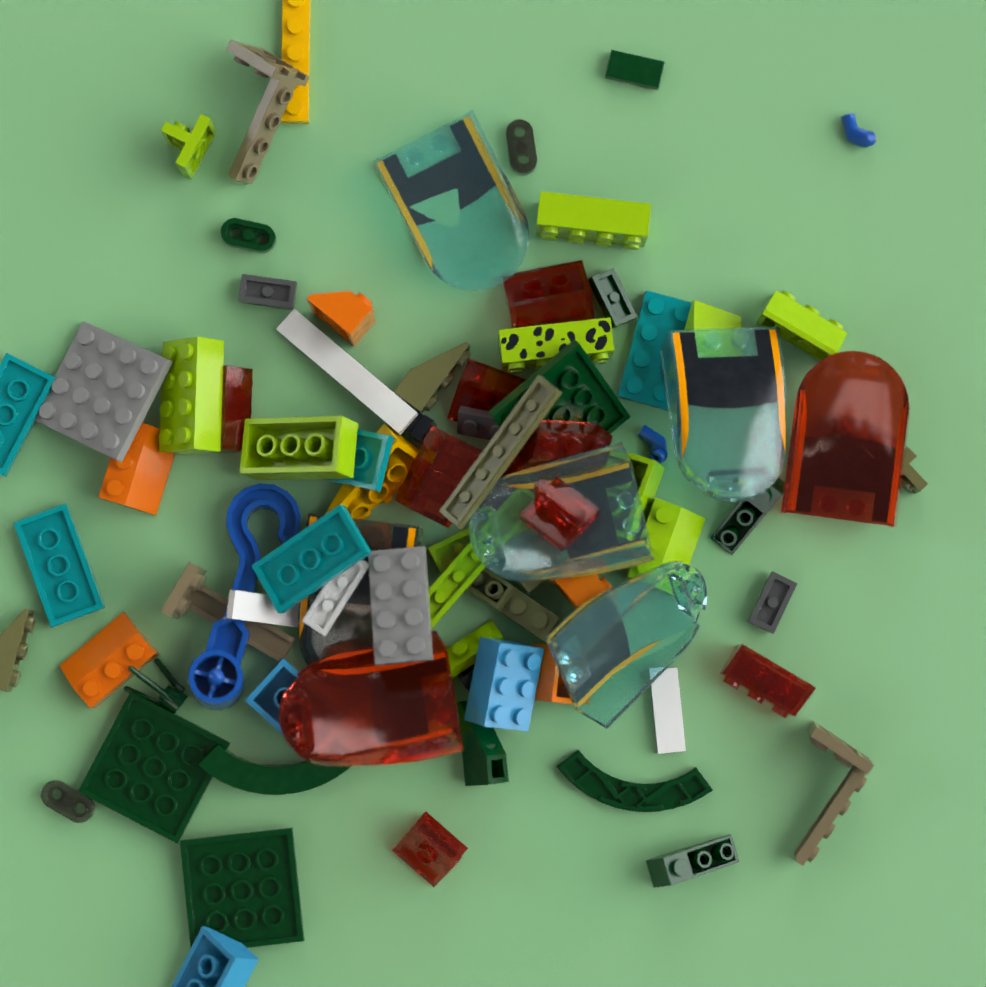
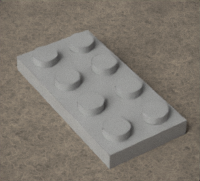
(400, 606)

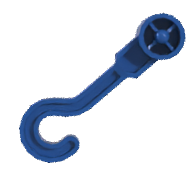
(217, 672)

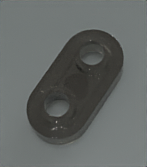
(521, 146)
(68, 802)

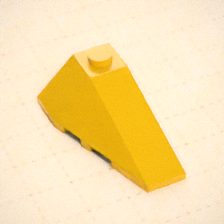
(360, 500)

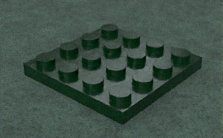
(583, 389)
(152, 767)
(244, 887)

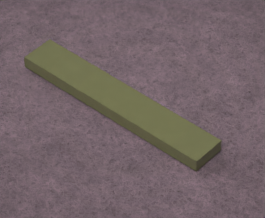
(500, 451)

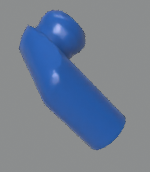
(856, 134)
(656, 442)

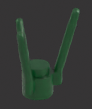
(171, 697)

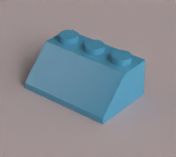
(216, 962)

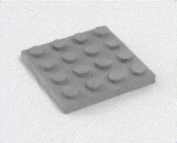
(103, 391)

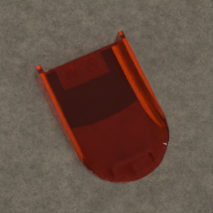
(848, 441)
(370, 714)

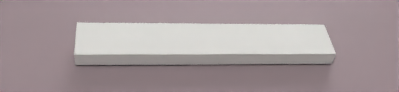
(347, 371)

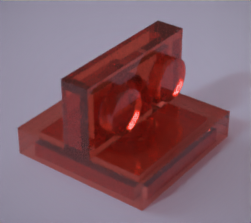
(558, 512)
(430, 849)

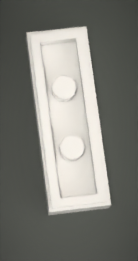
(333, 598)
(258, 608)
(668, 712)

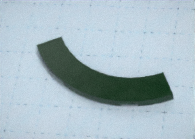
(269, 778)
(633, 796)

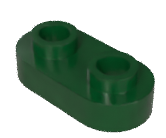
(249, 235)

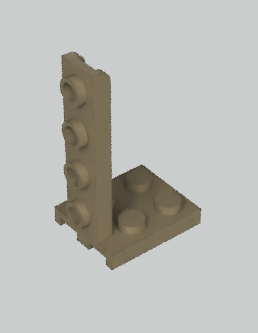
(270, 110)
(193, 595)
(839, 801)

